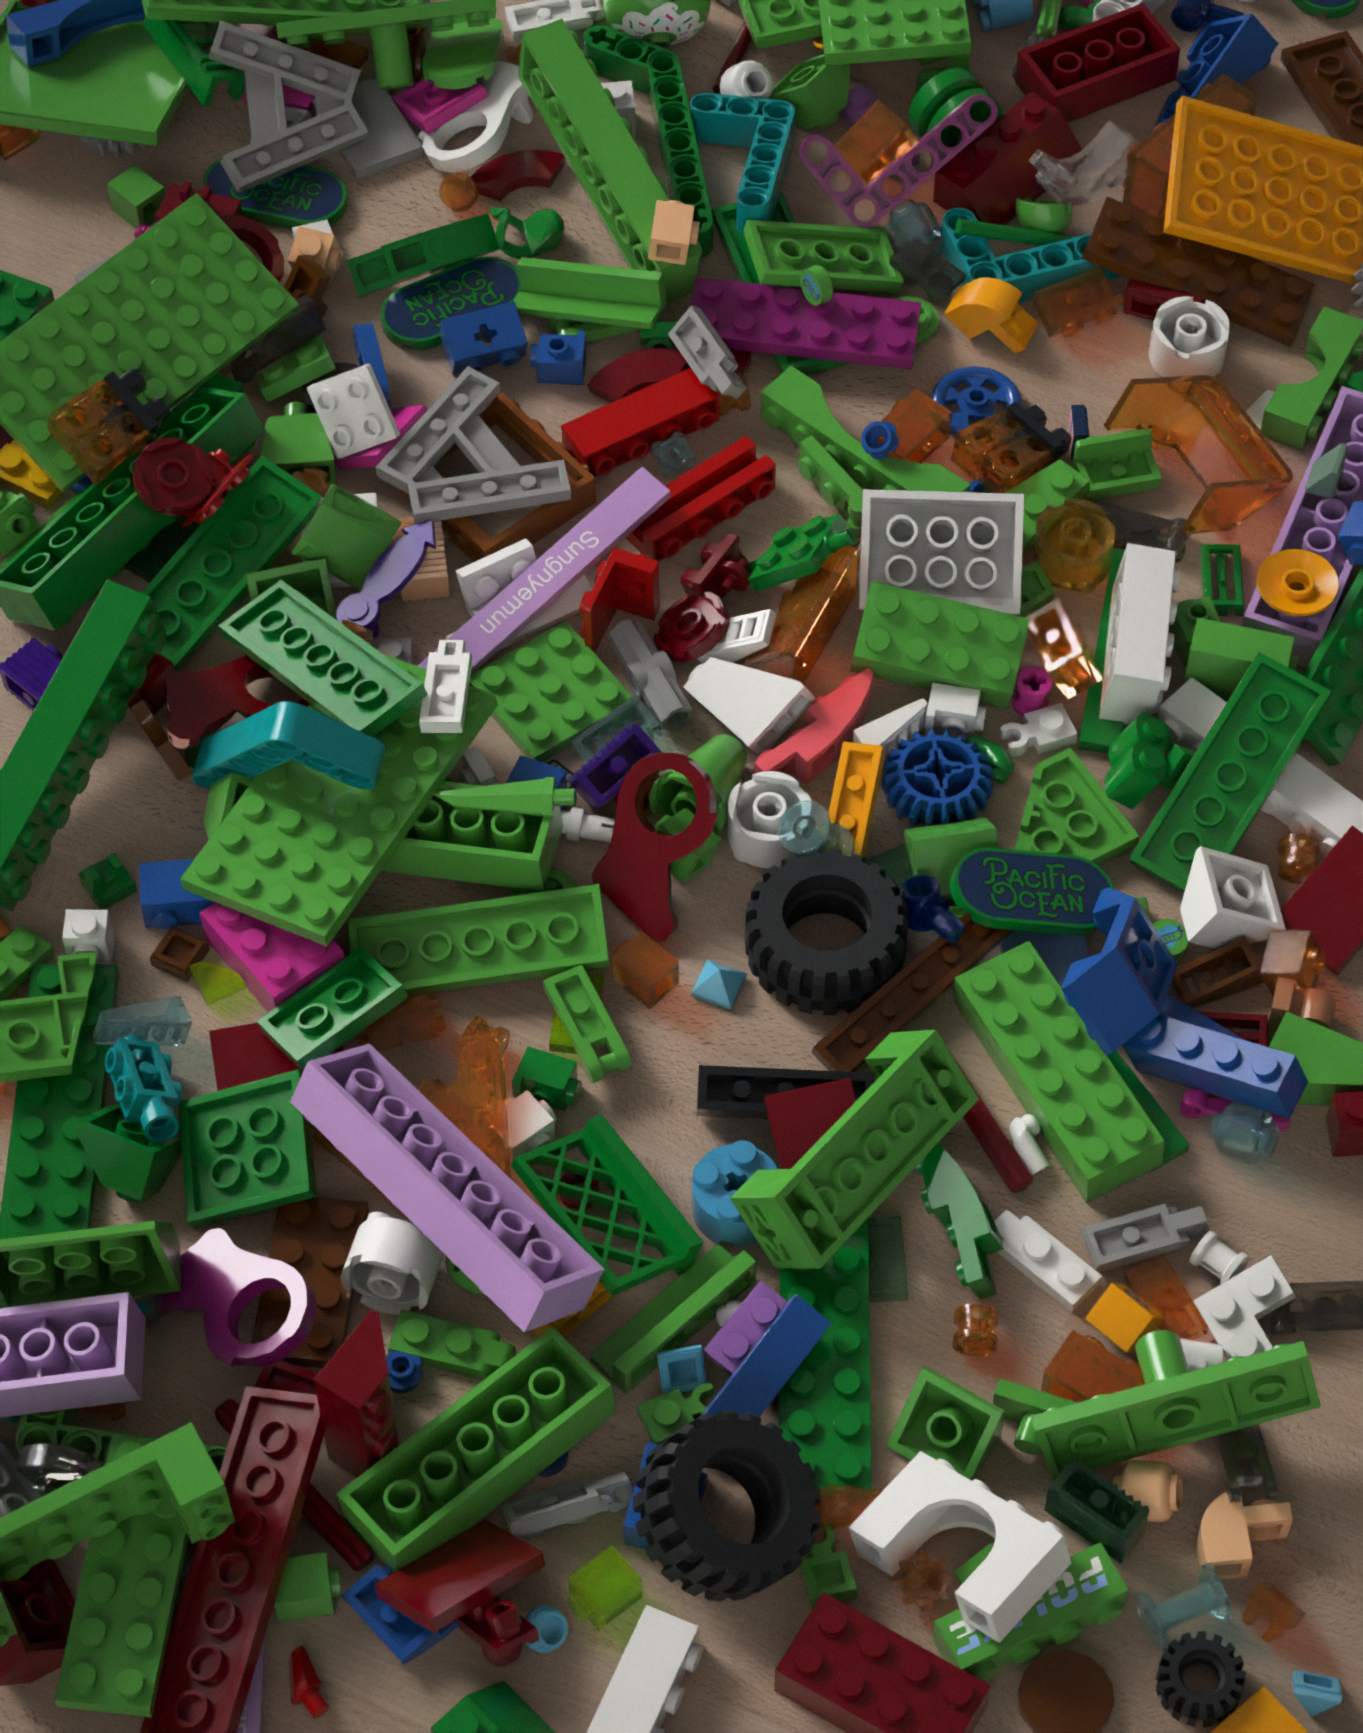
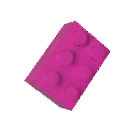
(265, 956)

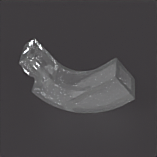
(1088, 172)

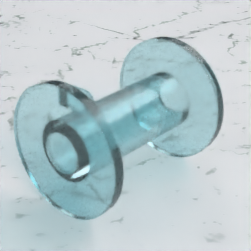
(808, 828)
(1203, 1599)

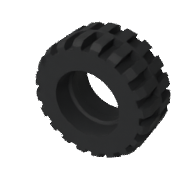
(832, 886)
(771, 1477)

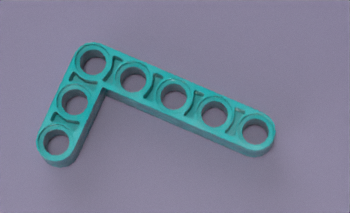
(752, 123)
(1026, 270)
(286, 734)

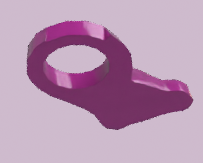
(221, 1284)

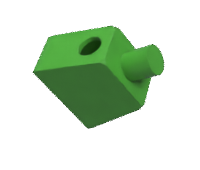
(298, 442)

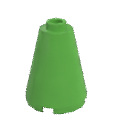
(722, 759)

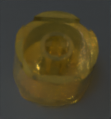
(1075, 545)

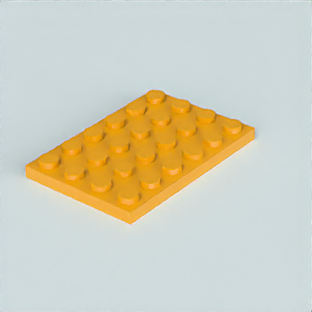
(1266, 190)

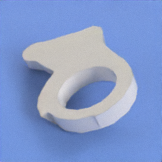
(505, 99)

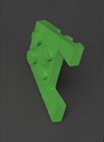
(44, 1031)

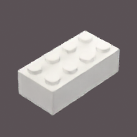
(1139, 634)

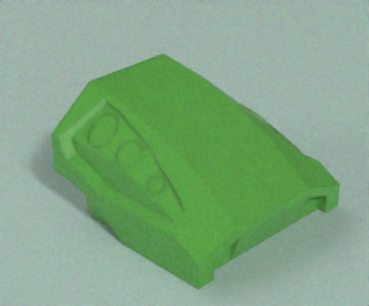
(348, 535)

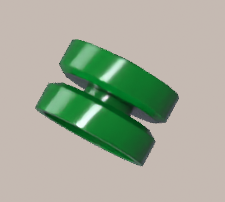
(941, 97)

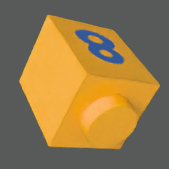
(1123, 1317)

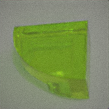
(215, 981)

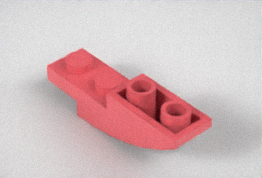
(828, 725)

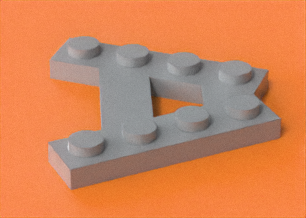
(266, 68)
(500, 480)

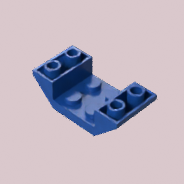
(1126, 981)

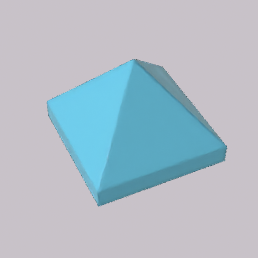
(719, 984)
(681, 1369)
(1316, 1691)

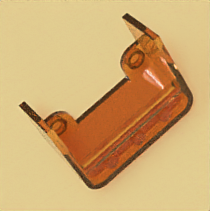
(1213, 439)

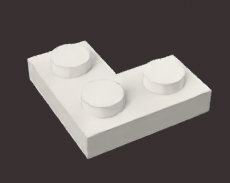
(1238, 1303)

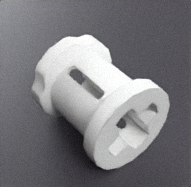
(1218, 1258)

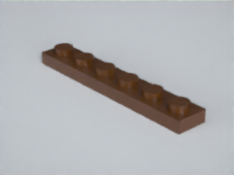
(905, 996)

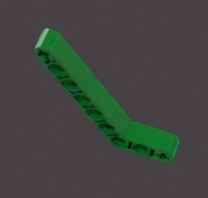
(660, 76)

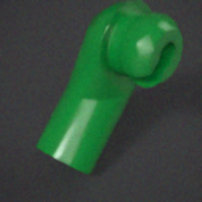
(1075, 17)
(997, 756)

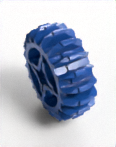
(924, 763)

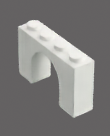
(934, 1498)

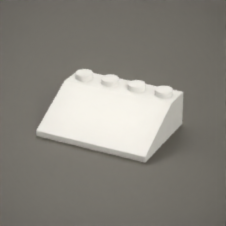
(944, 545)

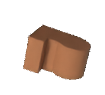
(1307, 1003)

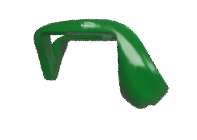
(541, 231)

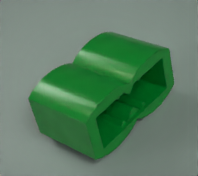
(1137, 760)

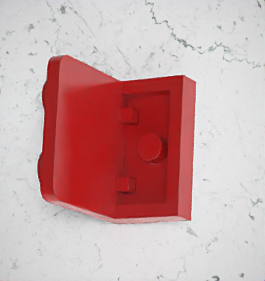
(621, 583)

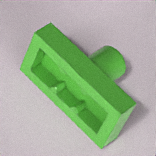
(1019, 1405)

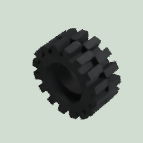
(1206, 1652)

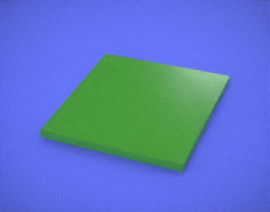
(102, 87)

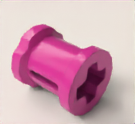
(1032, 690)

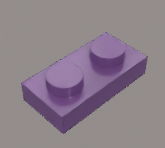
(744, 1327)

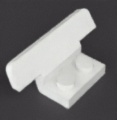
(493, 573)

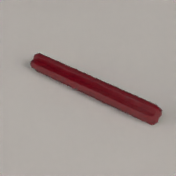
(316, 1509)

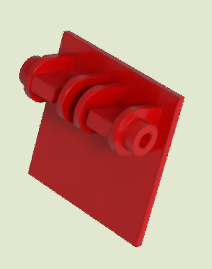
(224, 480)

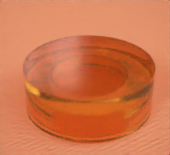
(458, 192)

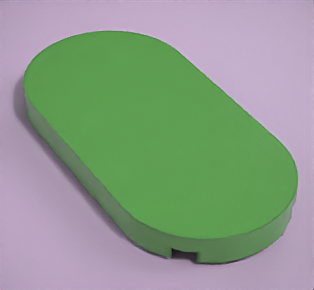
(463, 54)

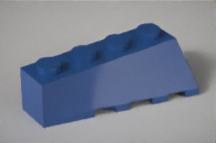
(1209, 1058)

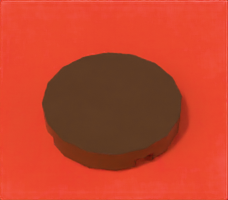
(1065, 1694)

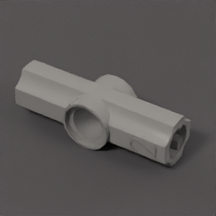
(650, 675)

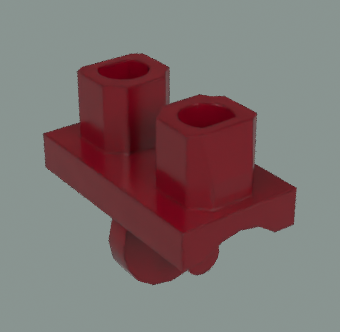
(721, 572)
(498, 1630)

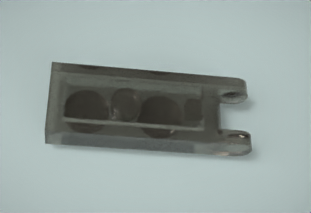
(1245, 1463)

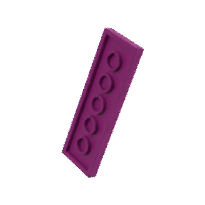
(785, 323)

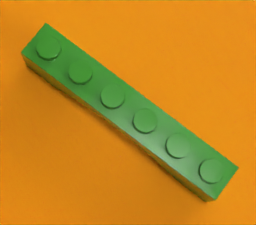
(799, 410)

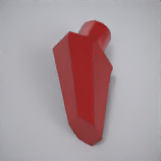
(305, 1683)

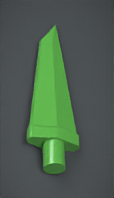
(523, 797)

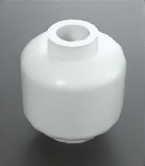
(747, 80)

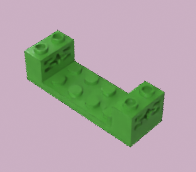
(845, 1176)
(94, 1504)

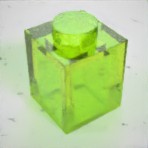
(604, 1588)

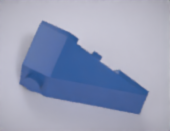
(1225, 46)

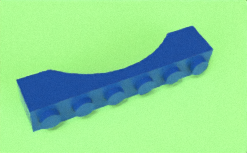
(53, 28)

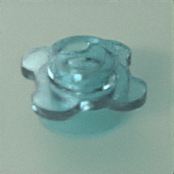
(678, 444)

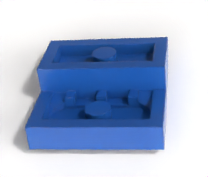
(397, 1631)

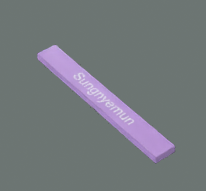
(560, 567)

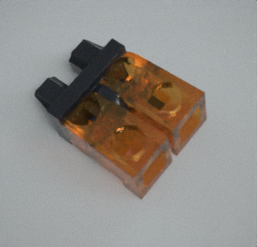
(107, 423)
(1008, 447)

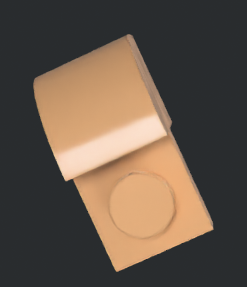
(1230, 1527)

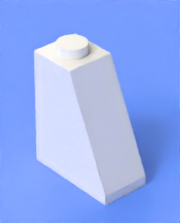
(749, 701)

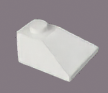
(1229, 900)

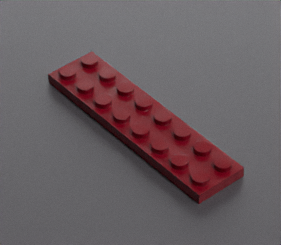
(241, 1570)

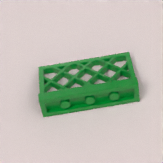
(634, 1194)

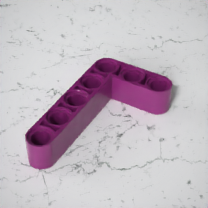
(901, 166)

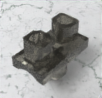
(926, 268)

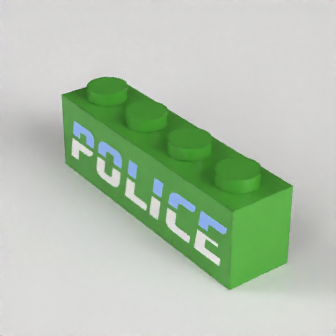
(1081, 1595)

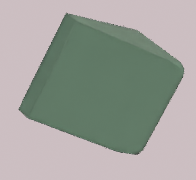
(1327, 472)

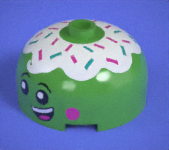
(657, 21)

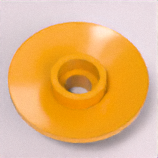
(1299, 571)

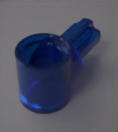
(1195, 14)
(929, 909)

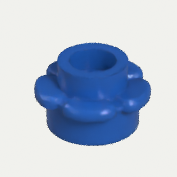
(870, 439)
(407, 1380)

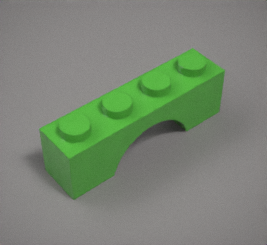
(1298, 409)

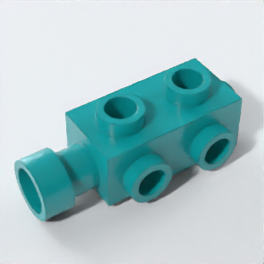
(145, 1086)

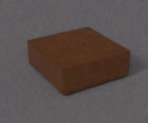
(179, 951)

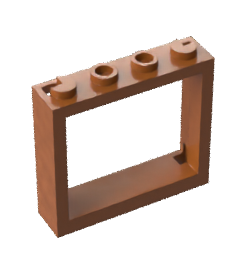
(548, 517)

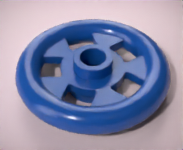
(975, 377)

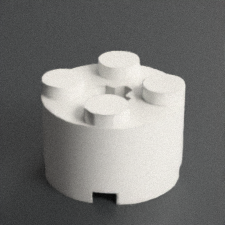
(1188, 338)
(756, 814)
(391, 1264)

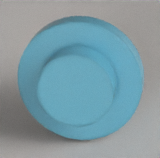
(550, 1626)

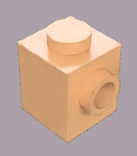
(672, 232)
(320, 246)

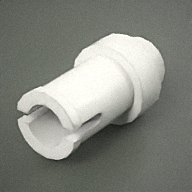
(587, 826)

